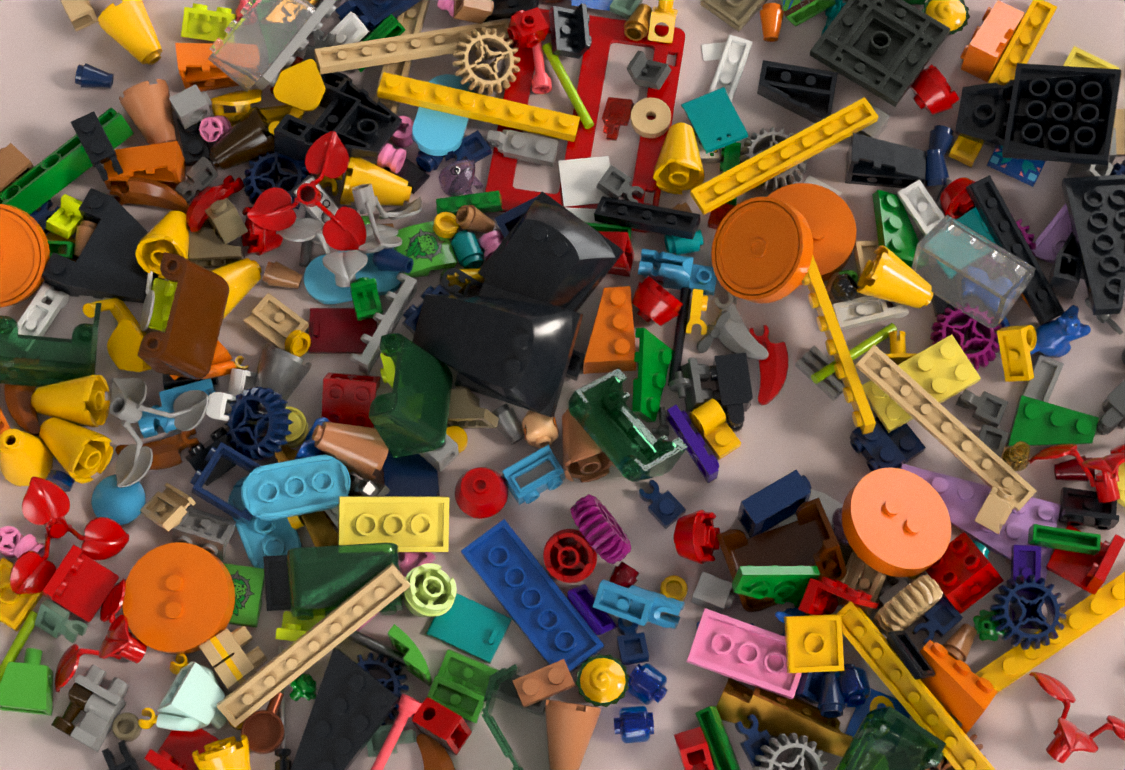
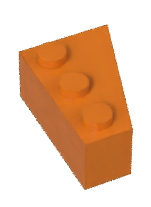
(155, 162)
(613, 334)
(957, 686)

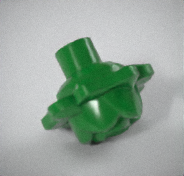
(986, 627)
(304, 687)

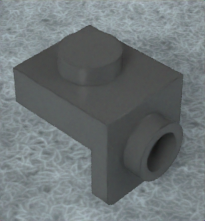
(647, 72)

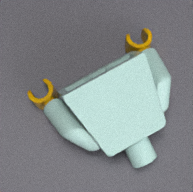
(189, 701)

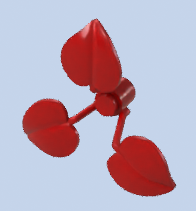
(274, 206)
(1105, 482)
(47, 506)
(117, 643)
(1067, 735)

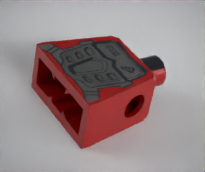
(442, 725)

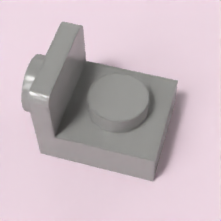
(888, 591)

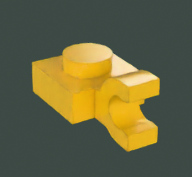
(698, 304)

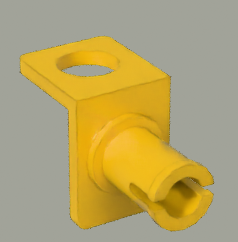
(663, 13)
(898, 347)

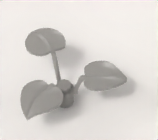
(365, 202)
(342, 264)
(127, 397)

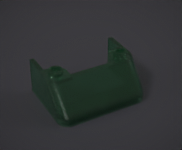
(47, 360)

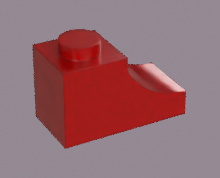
(693, 750)

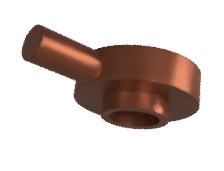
(265, 728)

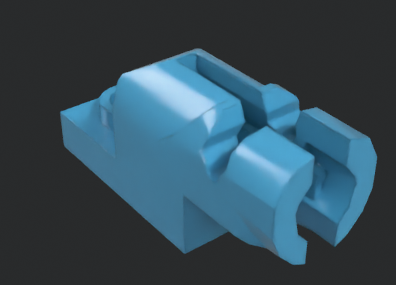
(677, 271)
(150, 422)
(638, 604)

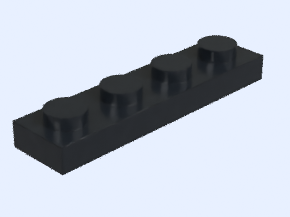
(647, 217)

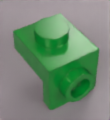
(365, 298)

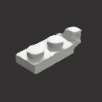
(524, 146)

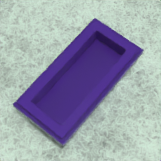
(597, 619)

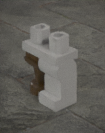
(99, 705)

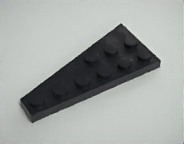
(1098, 227)
(343, 716)

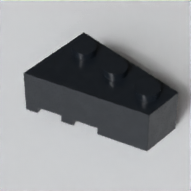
(798, 89)
(883, 163)

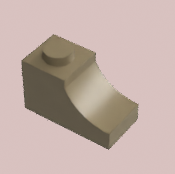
(225, 220)
(210, 251)
(466, 411)

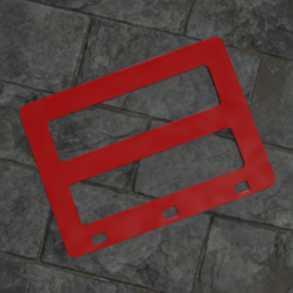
(590, 87)

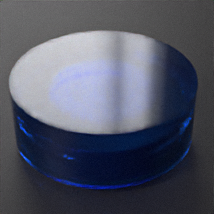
(61, 479)

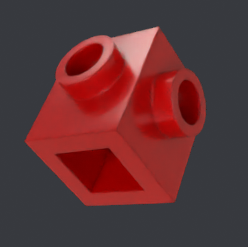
(527, 28)

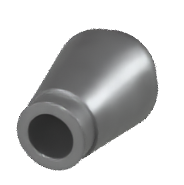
(508, 423)

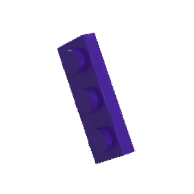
(695, 443)
(1025, 561)

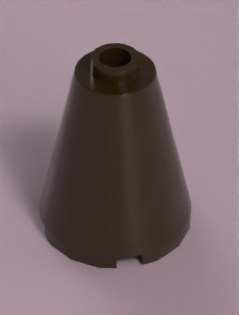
(243, 141)

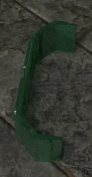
(489, 699)

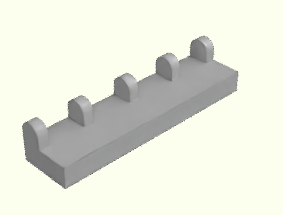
(387, 323)

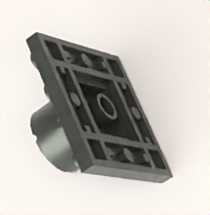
(880, 45)

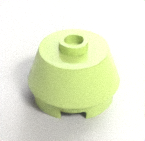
(430, 591)

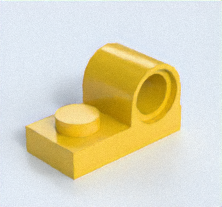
(1015, 349)
(711, 424)

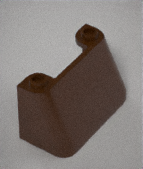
(193, 321)
(802, 542)

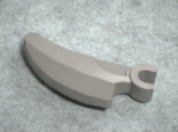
(736, 335)

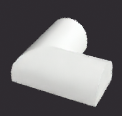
(220, 402)

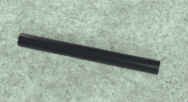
(679, 334)

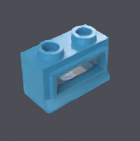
(534, 475)

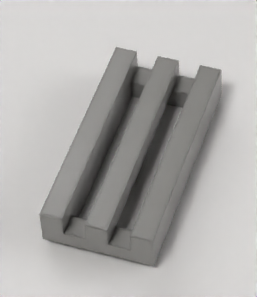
(808, 357)

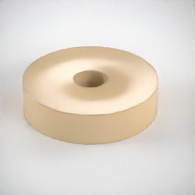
(650, 107)

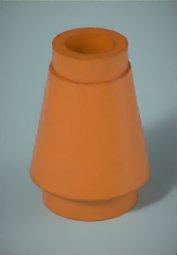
(771, 21)

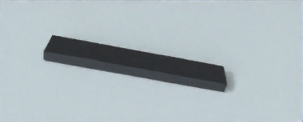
(1008, 236)

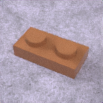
(543, 683)

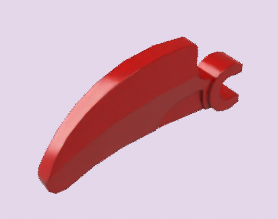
(196, 215)
(772, 369)

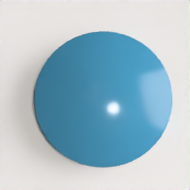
(118, 503)

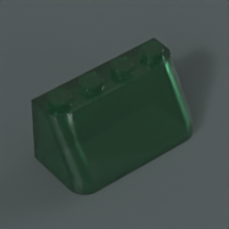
(331, 574)

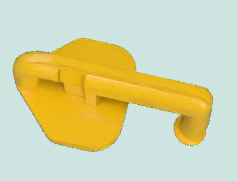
(300, 88)
(242, 101)
(125, 339)

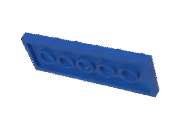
(531, 597)

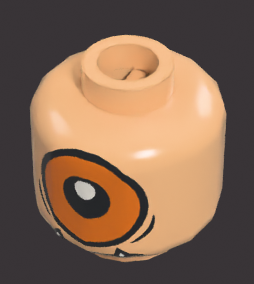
(539, 429)

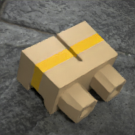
(228, 658)

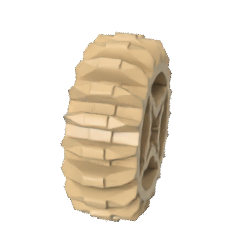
(483, 52)
(908, 605)

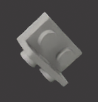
(205, 531)

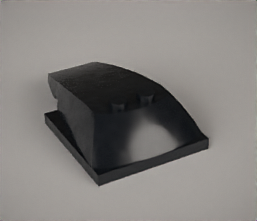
(1045, 114)
(551, 256)
(502, 344)

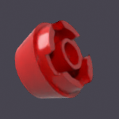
(933, 91)
(955, 198)
(259, 239)
(655, 302)
(481, 492)
(696, 536)
(569, 556)

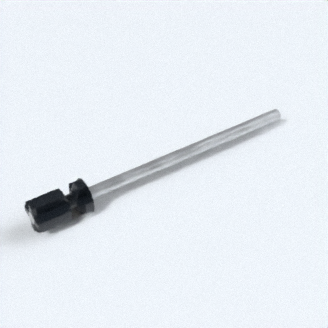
(283, 753)

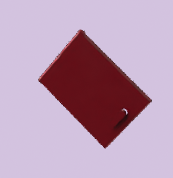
(338, 331)

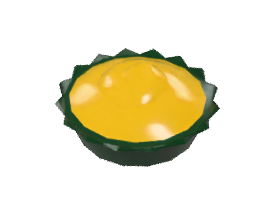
(948, 12)
(602, 680)

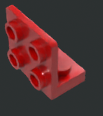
(349, 398)
(1085, 569)
(964, 573)
(80, 584)
(822, 596)
(178, 750)

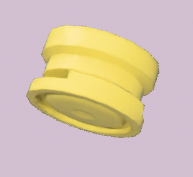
(298, 428)

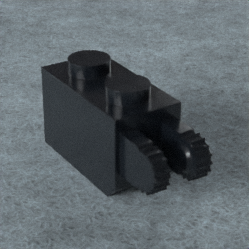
(732, 387)

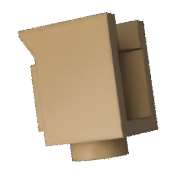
(80, 13)
(996, 509)

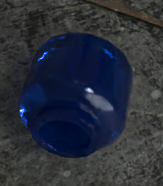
(647, 684)
(853, 685)
(634, 724)

